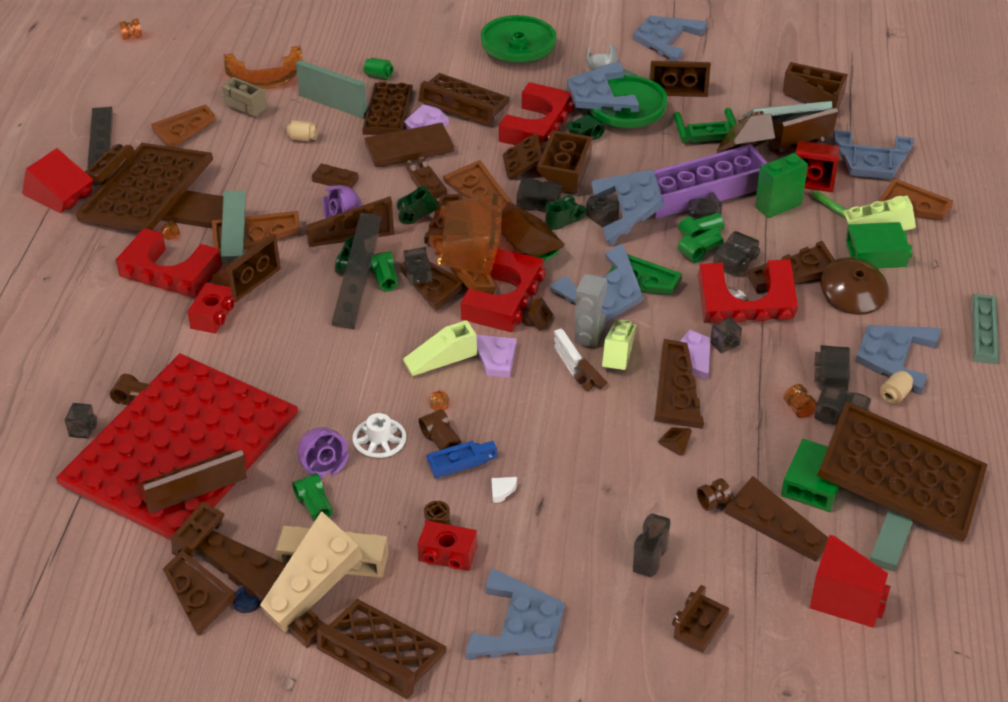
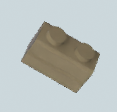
(244, 96)

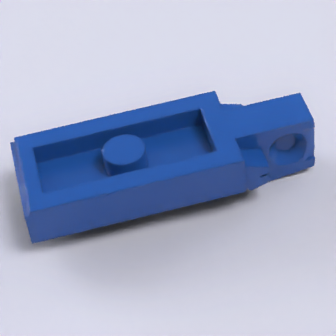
(460, 457)

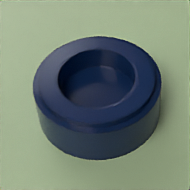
(244, 602)

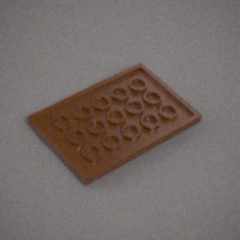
(144, 187)
(903, 471)

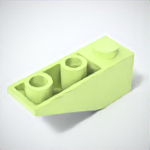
(893, 210)
(619, 345)
(445, 347)

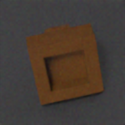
(539, 314)
(591, 375)
(305, 628)

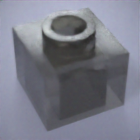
(726, 335)
(80, 420)

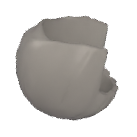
(600, 60)

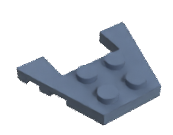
(661, 31)
(592, 90)
(870, 160)
(638, 198)
(622, 285)
(887, 347)
(529, 625)

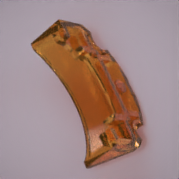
(265, 77)

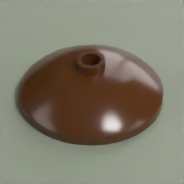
(854, 285)

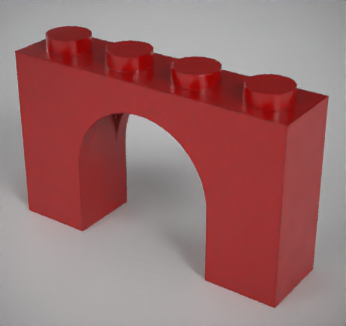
(541, 99)
(186, 278)
(720, 304)
(505, 310)

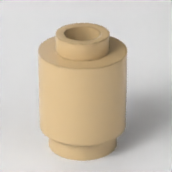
(302, 130)
(896, 387)

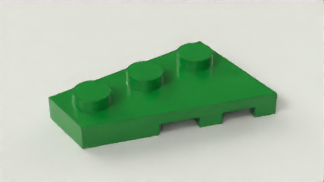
(653, 277)

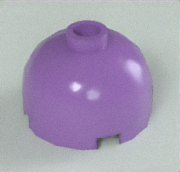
(339, 200)
(322, 451)

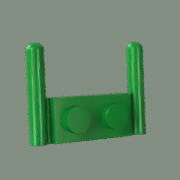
(704, 131)

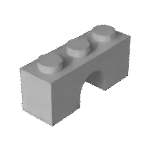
(588, 306)

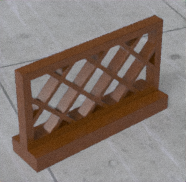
(454, 101)
(368, 659)

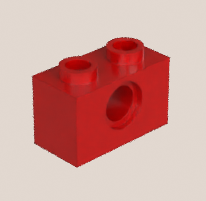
(210, 308)
(447, 545)

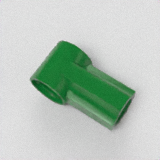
(694, 227)
(696, 247)
(384, 270)
(311, 493)

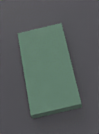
(331, 89)
(793, 111)

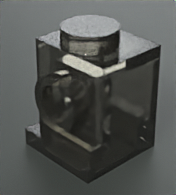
(599, 206)
(704, 206)
(417, 265)

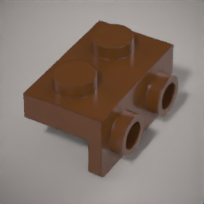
(699, 620)

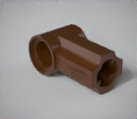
(126, 389)
(438, 428)

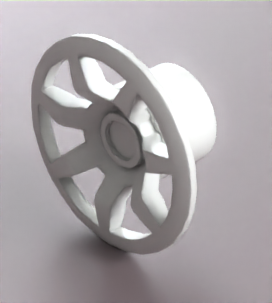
(379, 431)

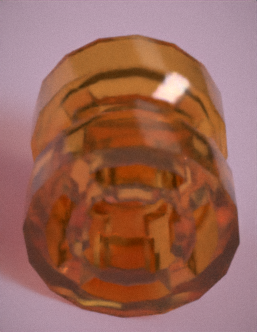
(134, 28)
(800, 401)

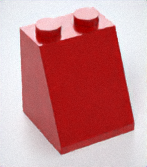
(822, 165)
(56, 182)
(849, 585)

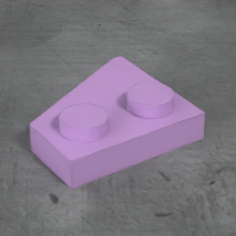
(426, 116)
(699, 353)
(496, 354)

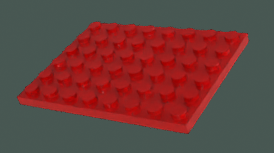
(169, 425)

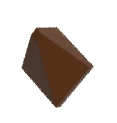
(676, 440)

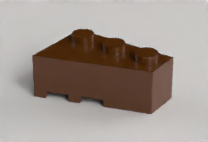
(814, 84)

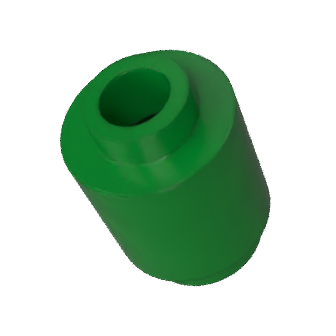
(378, 68)

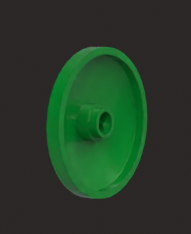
(518, 38)
(651, 101)

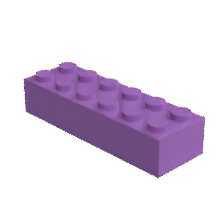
(724, 173)

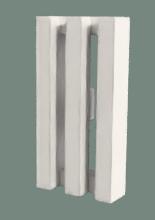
(567, 352)

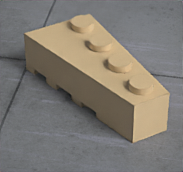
(311, 572)

